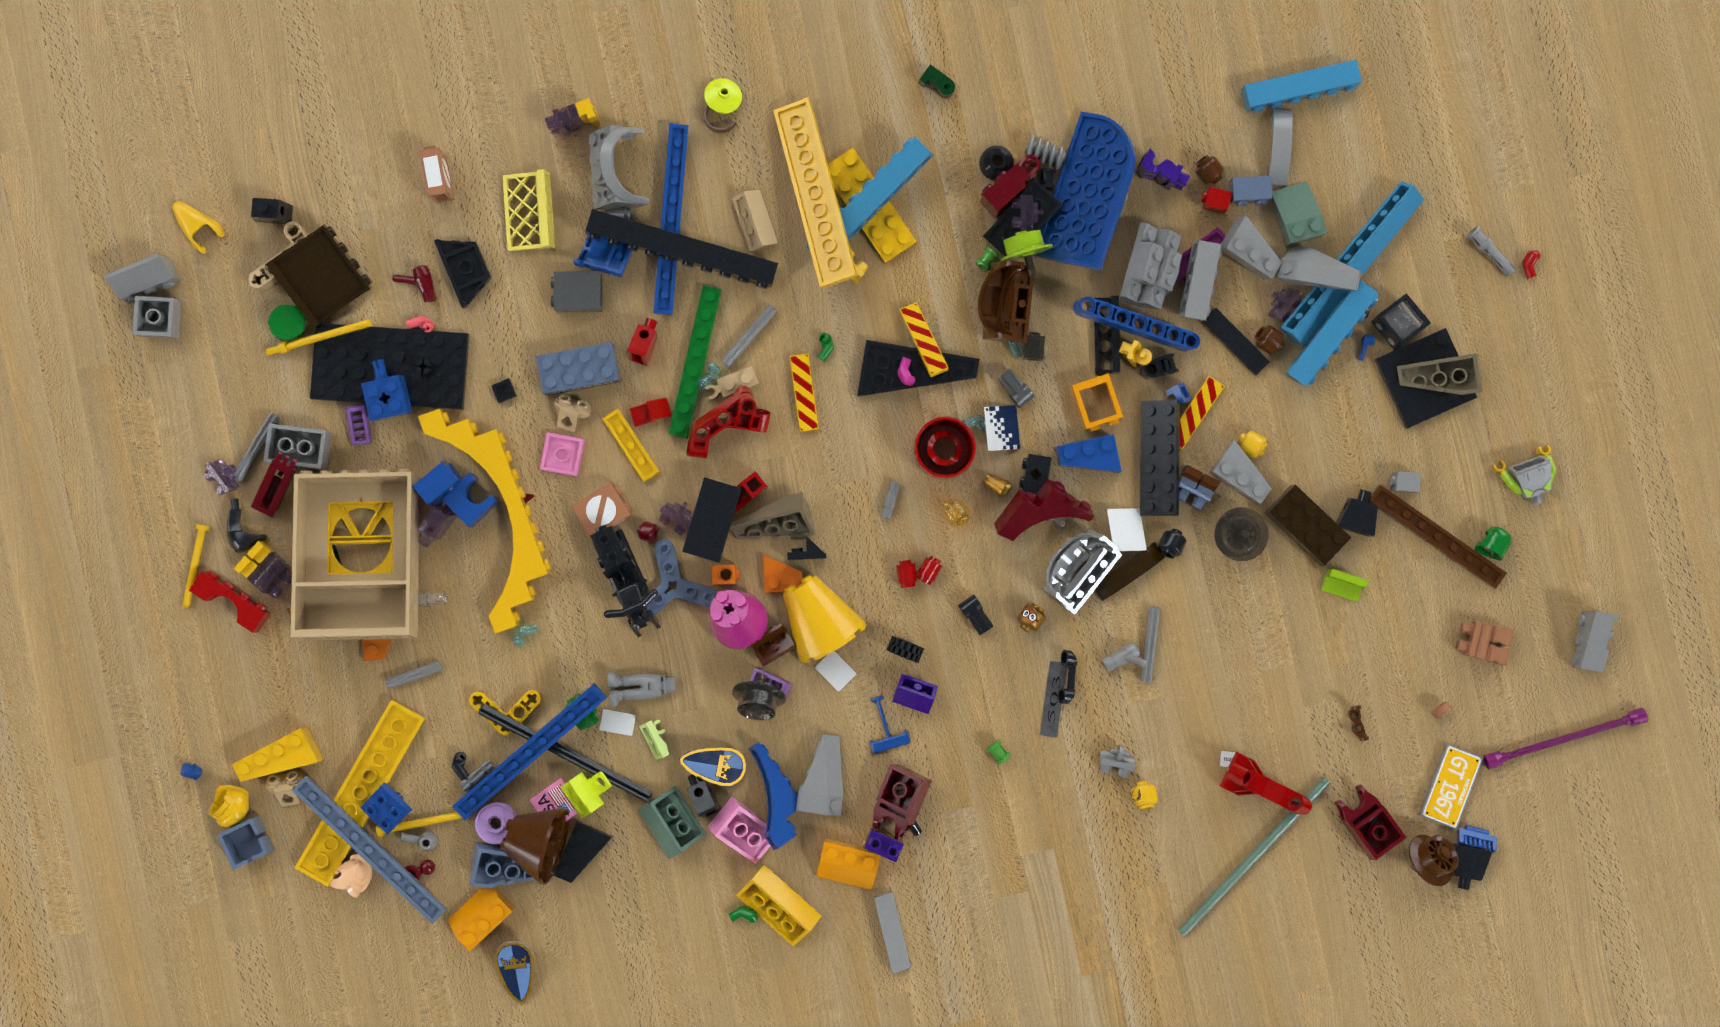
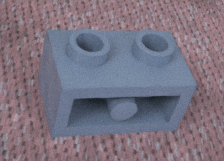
(1250, 190)

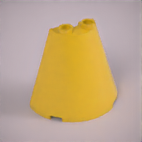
(819, 619)

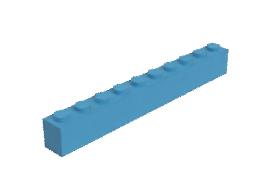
(1358, 255)

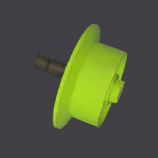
(1024, 246)

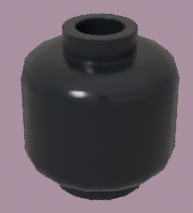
(1172, 543)

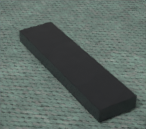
(1235, 341)

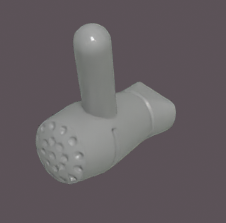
(1127, 654)

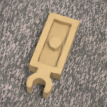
(729, 383)

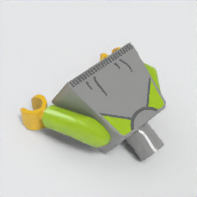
(1531, 476)

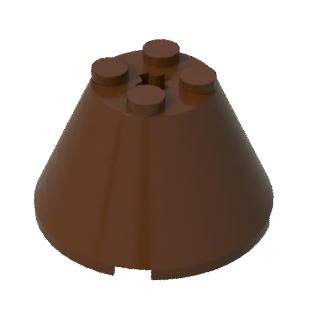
(537, 841)

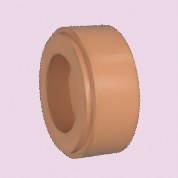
(1441, 709)

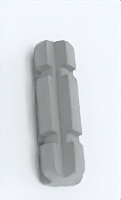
(890, 500)
(477, 775)

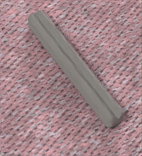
(749, 335)
(255, 447)
(1150, 643)

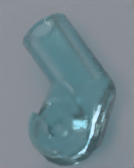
(1015, 349)
(710, 377)
(977, 421)

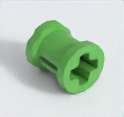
(986, 259)
(998, 752)

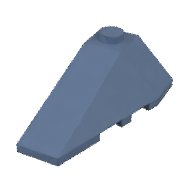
(494, 867)

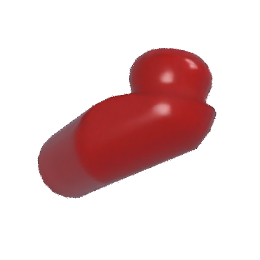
(1529, 262)

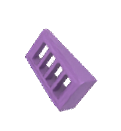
(349, 410)
(786, 685)

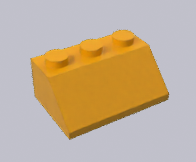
(848, 864)
(480, 916)

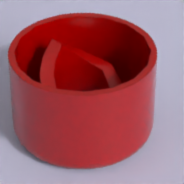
(955, 431)

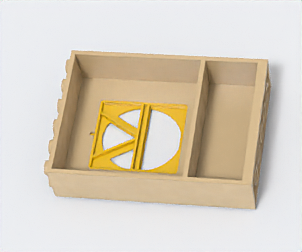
(347, 604)

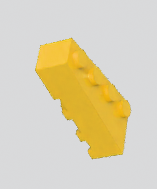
(284, 754)

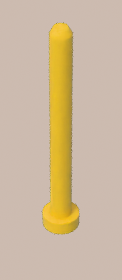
(194, 562)
(421, 822)

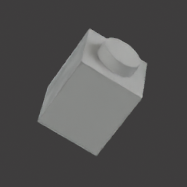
(1405, 482)

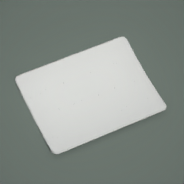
(835, 670)

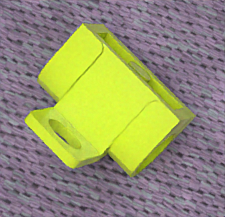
(585, 792)

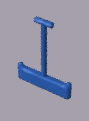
(889, 742)

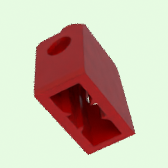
(639, 348)

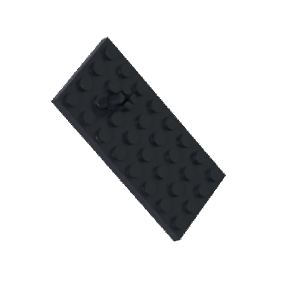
(430, 362)

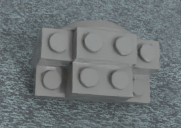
(1151, 265)

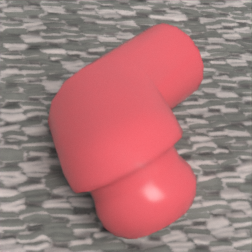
(422, 322)

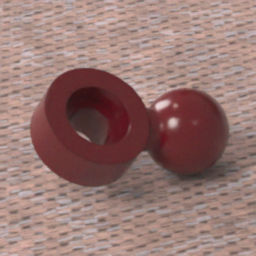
(426, 867)

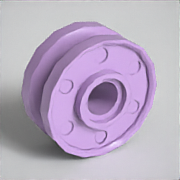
(484, 819)

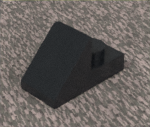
(812, 552)

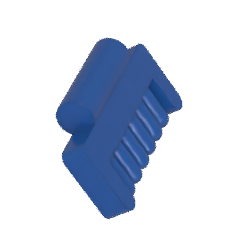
(1479, 837)

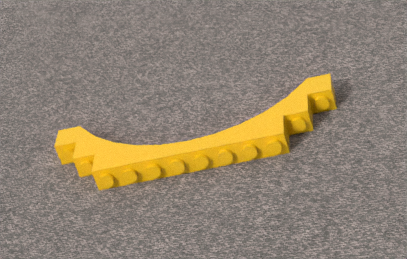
(528, 556)

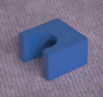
(437, 483)
(462, 505)

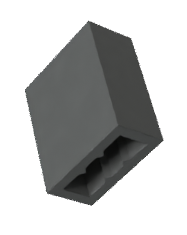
(577, 291)

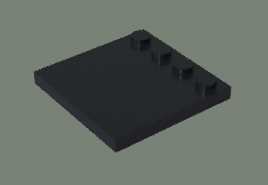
(1416, 403)

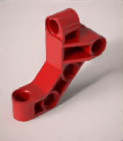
(741, 415)
(1248, 779)

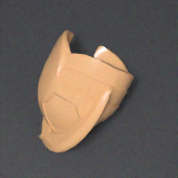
(354, 876)

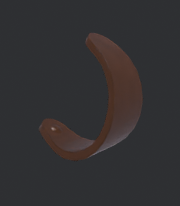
(714, 129)

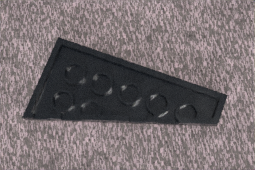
(883, 361)

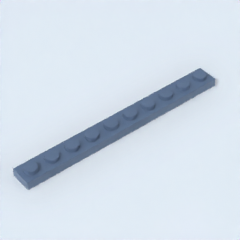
(369, 849)

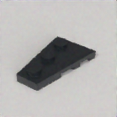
(580, 850)

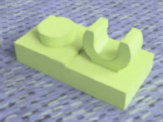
(657, 745)

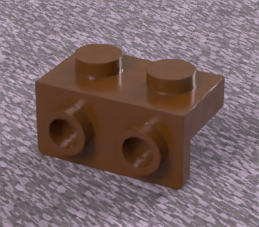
(773, 644)

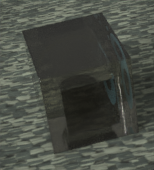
(1034, 348)

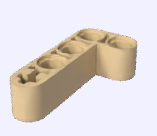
(260, 272)

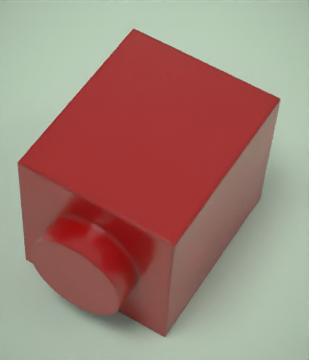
(1216, 200)

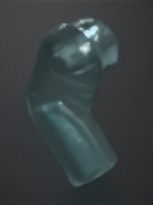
(522, 632)

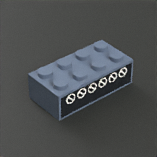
(578, 369)

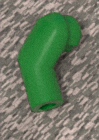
(827, 346)
(744, 912)

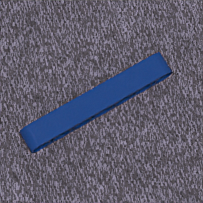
(1145, 324)

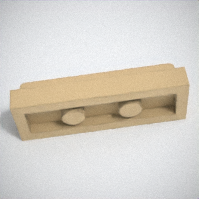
(754, 220)

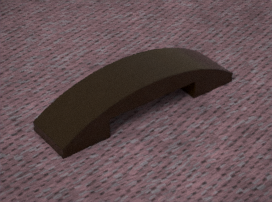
(1129, 571)

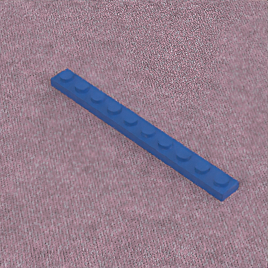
(671, 214)
(529, 751)

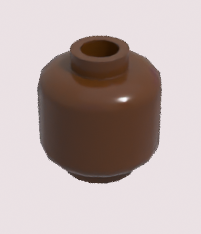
(1209, 169)
(1269, 339)

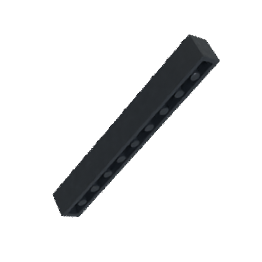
(681, 248)

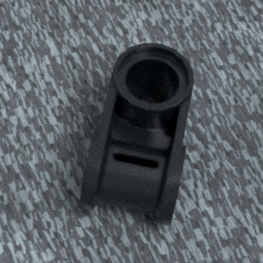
(1162, 367)

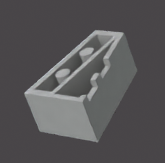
(1250, 249)
(1240, 474)
(1592, 640)

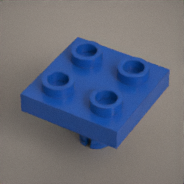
(386, 808)

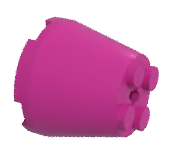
(737, 619)

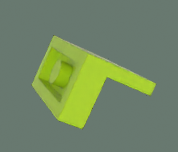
(1343, 584)

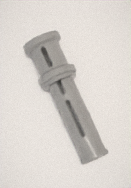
(1485, 244)

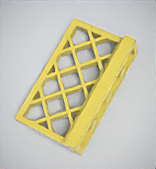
(544, 214)

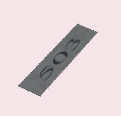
(1052, 707)

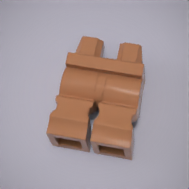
(1479, 641)

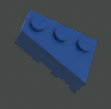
(1090, 454)

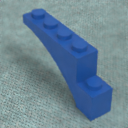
(780, 798)

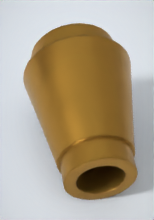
(998, 485)

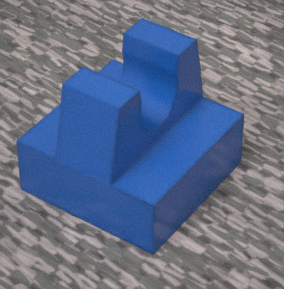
(1180, 392)

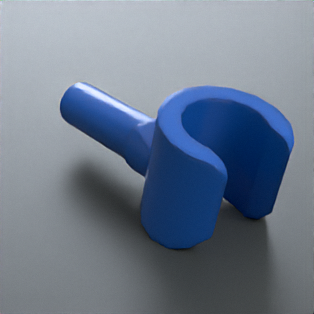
(1366, 340)

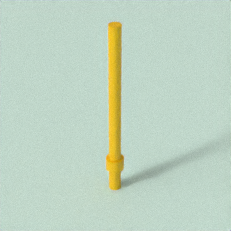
(285, 346)

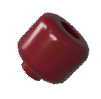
(648, 531)

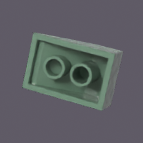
(1298, 214)

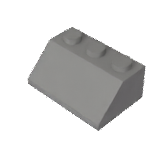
(143, 278)

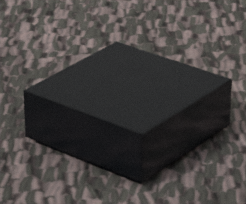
(504, 390)

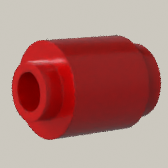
(929, 570)
(906, 574)

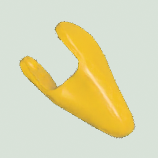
(192, 220)

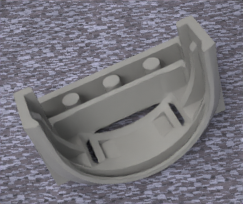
(606, 187)
(1069, 558)

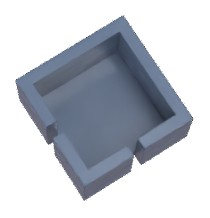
(245, 842)

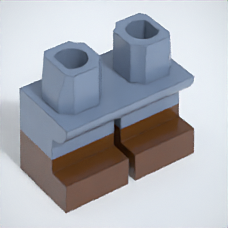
(1203, 490)

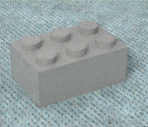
(306, 445)

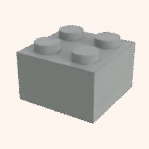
(156, 317)

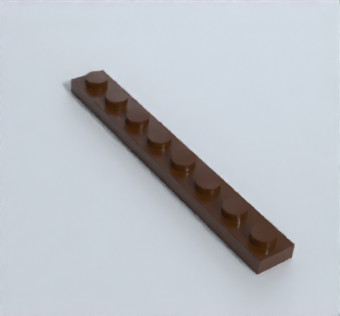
(1437, 536)

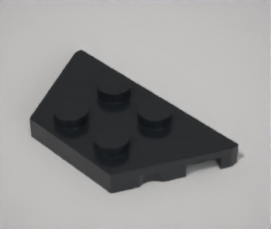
(464, 267)

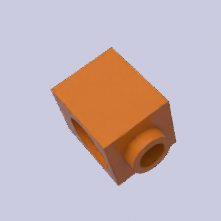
(716, 574)

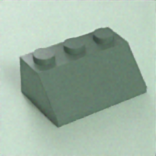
(672, 822)

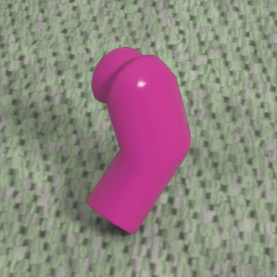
(904, 374)

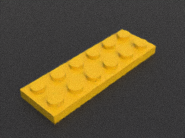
(886, 228)

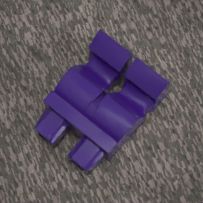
(1164, 174)

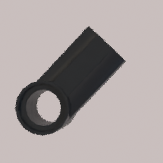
(973, 611)

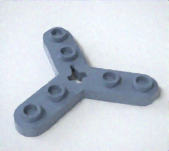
(669, 572)

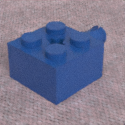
(383, 385)

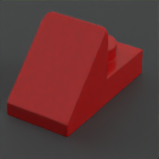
(650, 412)

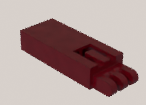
(273, 487)

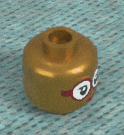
(1031, 617)

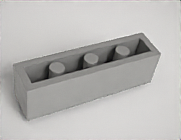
(1200, 279)

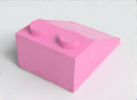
(741, 830)

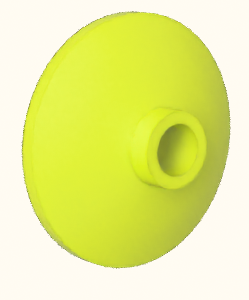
(723, 103)

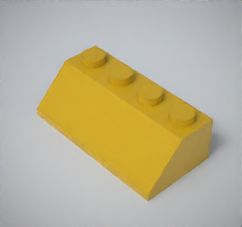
(779, 905)

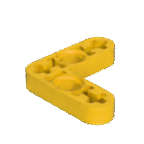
(510, 713)

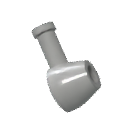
(430, 836)

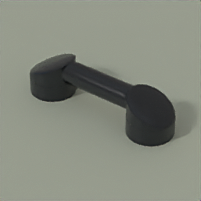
(1066, 695)

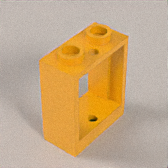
(1111, 420)

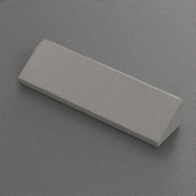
(892, 932)

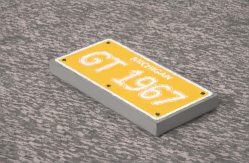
(1451, 786)

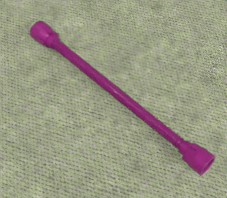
(1633, 718)

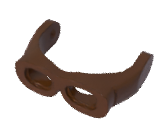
(1360, 735)

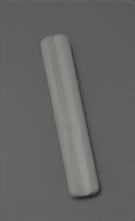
(413, 674)

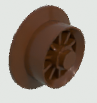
(1433, 858)

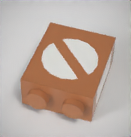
(436, 174)
(602, 508)

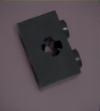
(1042, 467)

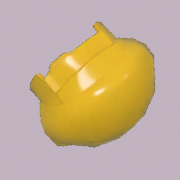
(229, 805)

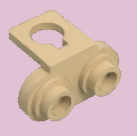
(571, 408)
(284, 784)

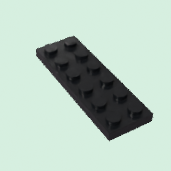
(1159, 458)

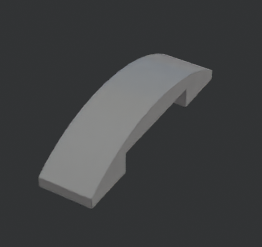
(1280, 146)

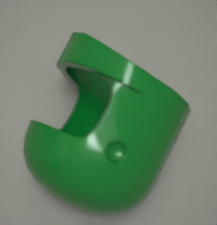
(1496, 540)

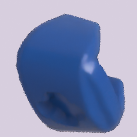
(191, 771)

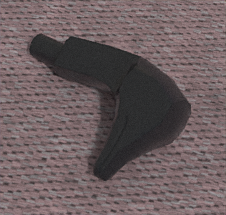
(237, 537)

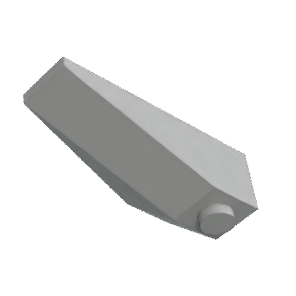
(1313, 268)
(823, 786)

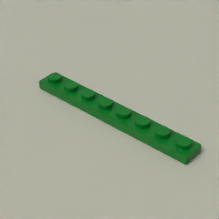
(695, 361)

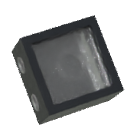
(1400, 322)

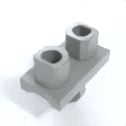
(1117, 758)

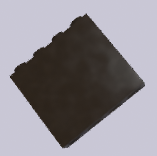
(319, 275)

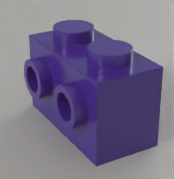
(915, 693)

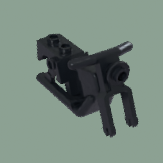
(625, 578)

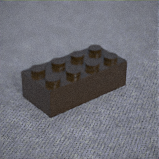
(1307, 525)

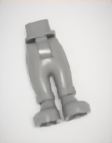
(650, 686)

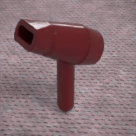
(423, 280)

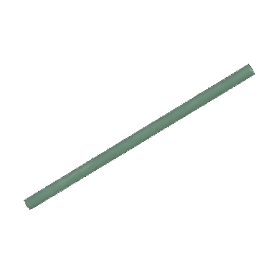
(1249, 861)

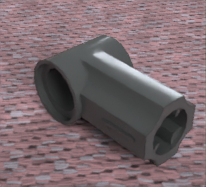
(1019, 392)

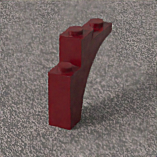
(1031, 509)

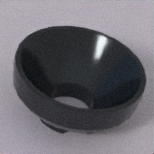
(986, 166)

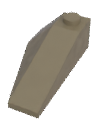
(1450, 375)
(782, 517)

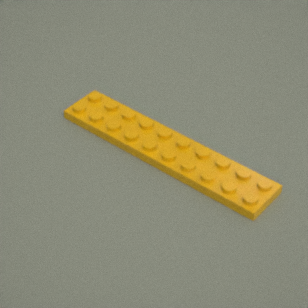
(815, 193)
(372, 768)

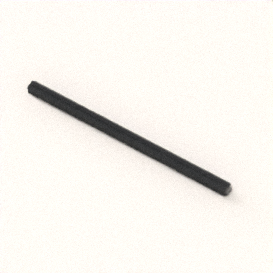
(566, 753)

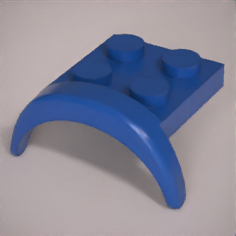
(604, 257)

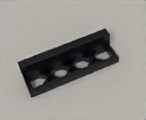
(1114, 342)

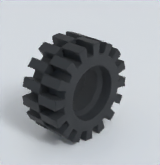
(905, 649)

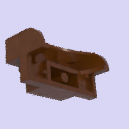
(1006, 302)

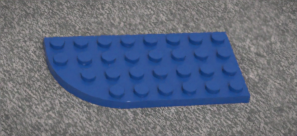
(1091, 191)

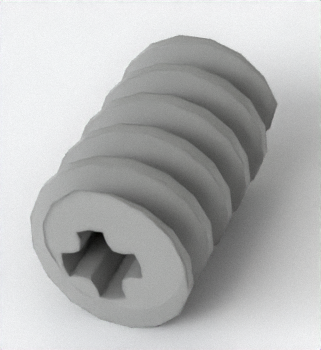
(1045, 152)

